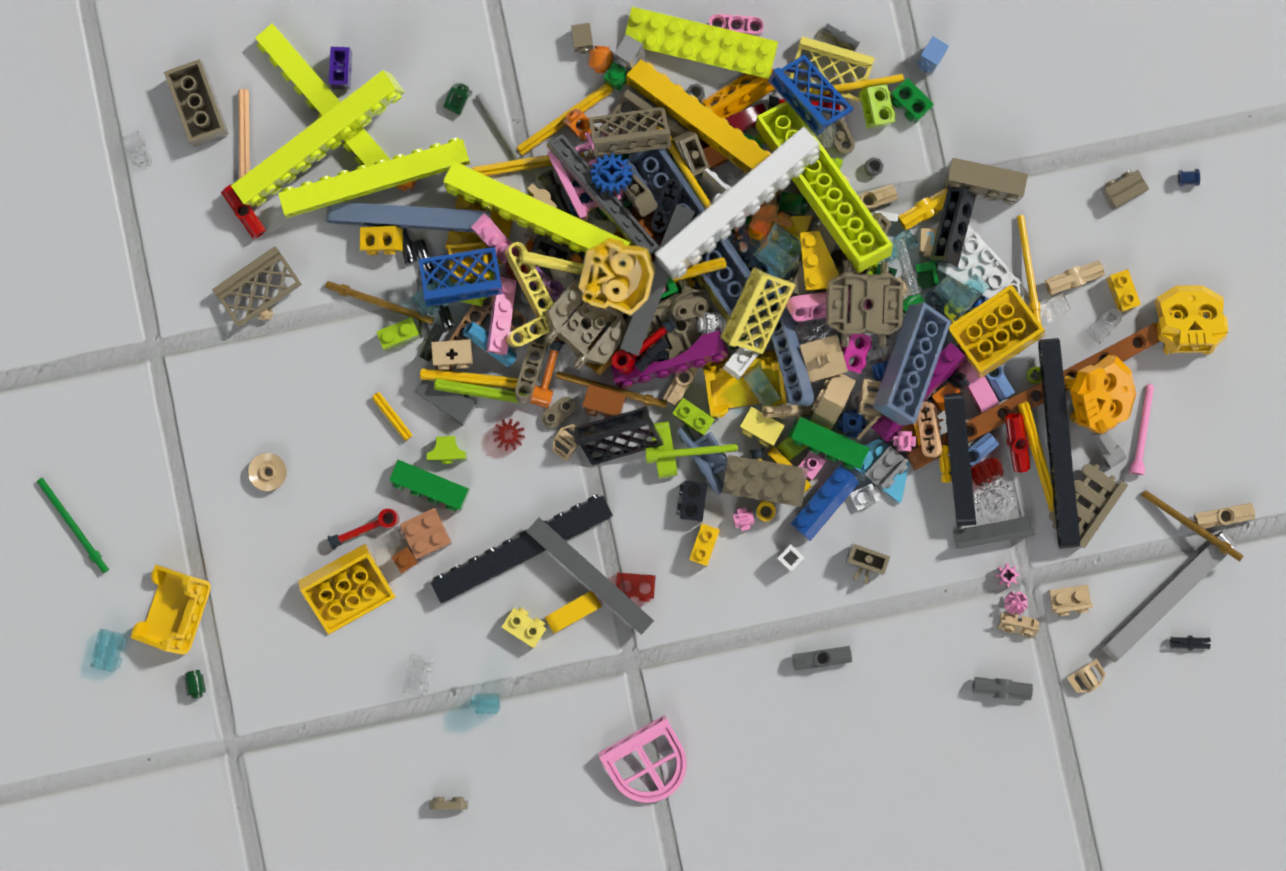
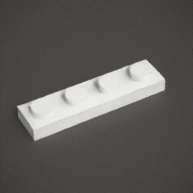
(744, 357)

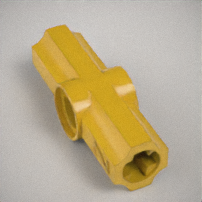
(923, 210)

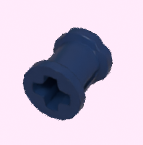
(1188, 177)

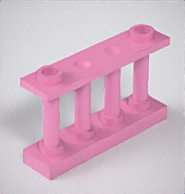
(575, 192)

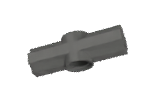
(834, 657)
(1002, 688)

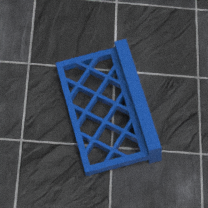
(800, 100)
(460, 292)

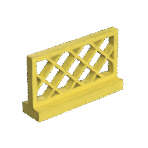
(837, 53)
(746, 307)

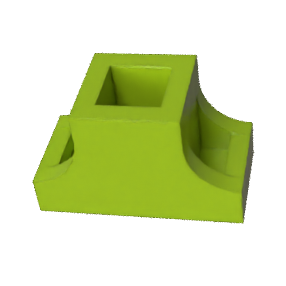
(446, 450)

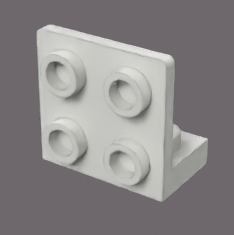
(713, 186)

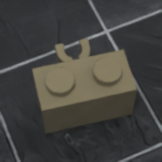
(868, 560)

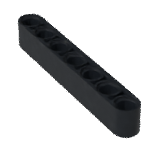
(959, 459)

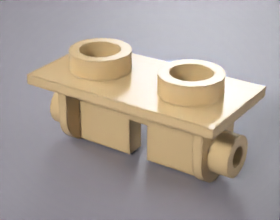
(1027, 627)

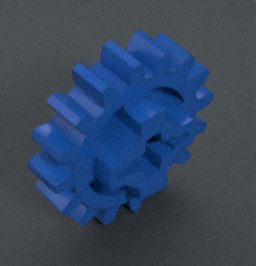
(621, 174)

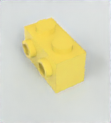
(762, 428)
(524, 627)

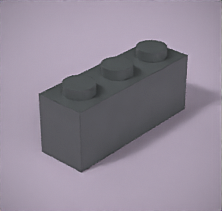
(451, 403)

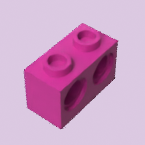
(858, 352)

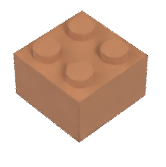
(426, 533)

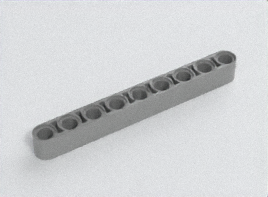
(1165, 599)

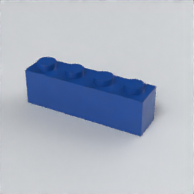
(825, 503)

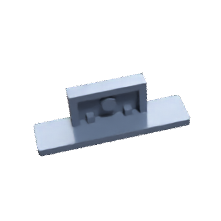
(708, 464)

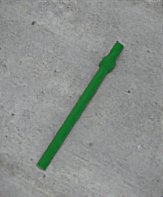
(94, 555)

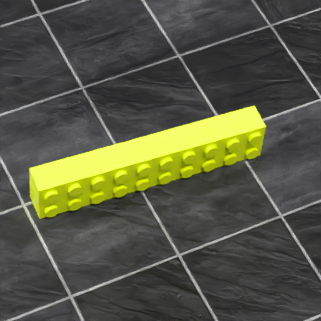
(318, 139)
(829, 194)
(524, 209)

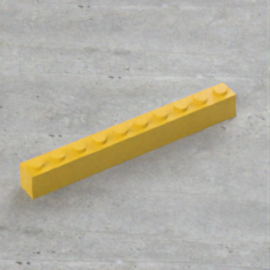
(696, 117)

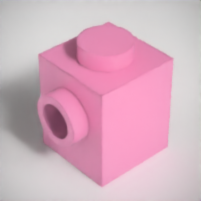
(814, 463)

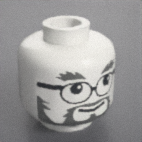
(711, 322)

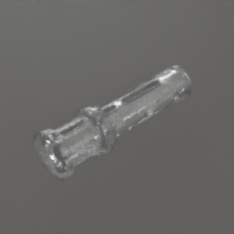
(908, 274)

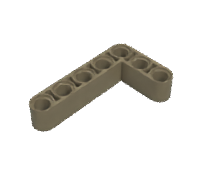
(533, 367)

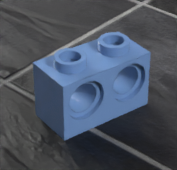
(932, 55)

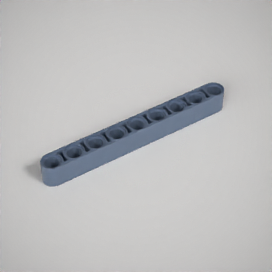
(403, 216)
(788, 349)

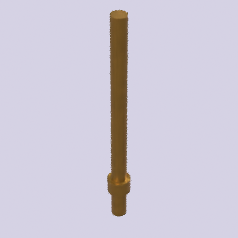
(345, 290)
(646, 399)
(1224, 547)

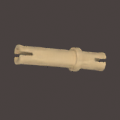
(783, 411)

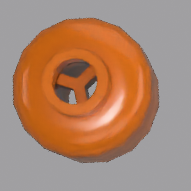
(600, 59)

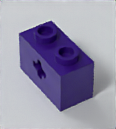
(340, 67)

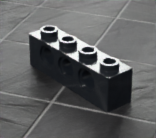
(953, 227)

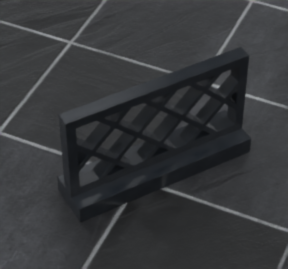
(615, 426)

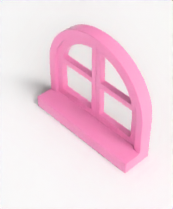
(635, 742)

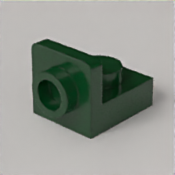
(457, 98)

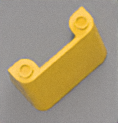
(728, 392)
(174, 611)

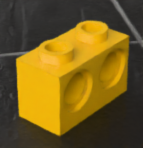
(381, 236)
(1123, 291)
(704, 544)

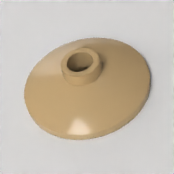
(258, 468)

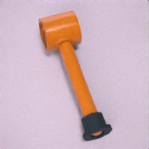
(542, 394)

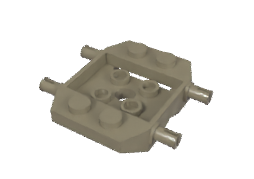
(885, 297)
(580, 338)
(679, 339)

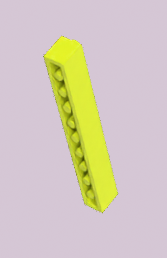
(315, 90)
(372, 178)

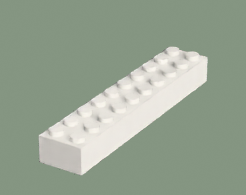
(738, 203)

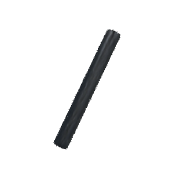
(422, 253)

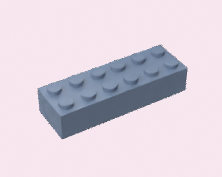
(912, 364)

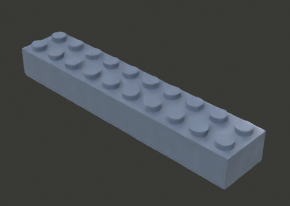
(657, 167)

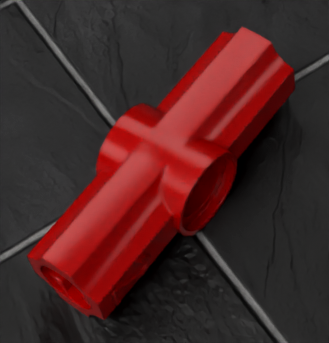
(250, 220)
(1016, 432)

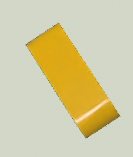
(573, 611)

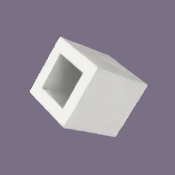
(790, 558)

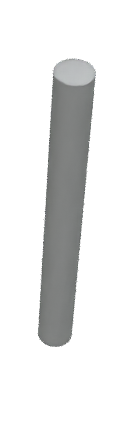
(498, 126)

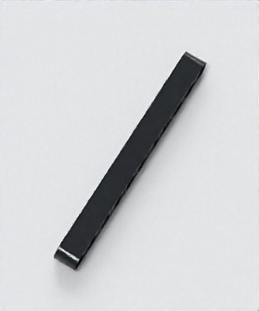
(1059, 443)

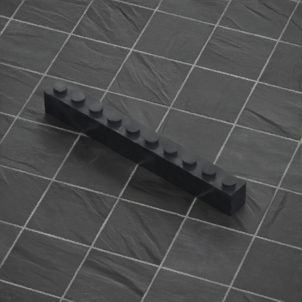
(518, 550)

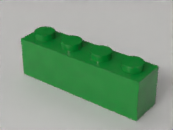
(826, 441)
(429, 485)

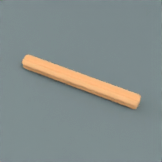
(244, 133)

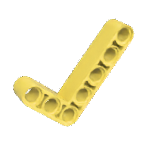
(532, 297)

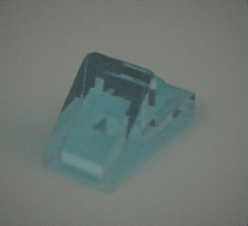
(761, 386)

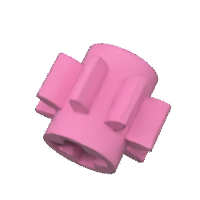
(904, 441)
(743, 519)
(1004, 579)
(1015, 603)

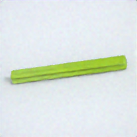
(476, 390)

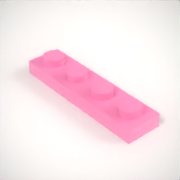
(492, 236)
(501, 317)

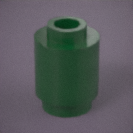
(194, 684)

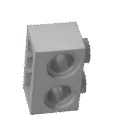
(629, 53)

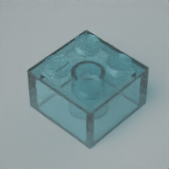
(778, 250)

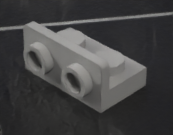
(886, 467)

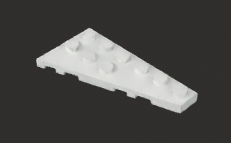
(983, 261)

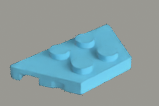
(876, 449)

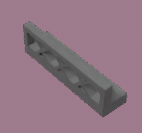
(992, 532)

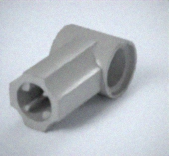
(1110, 452)

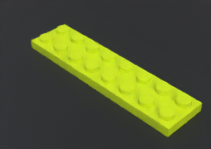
(702, 42)

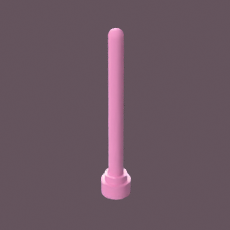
(1137, 466)

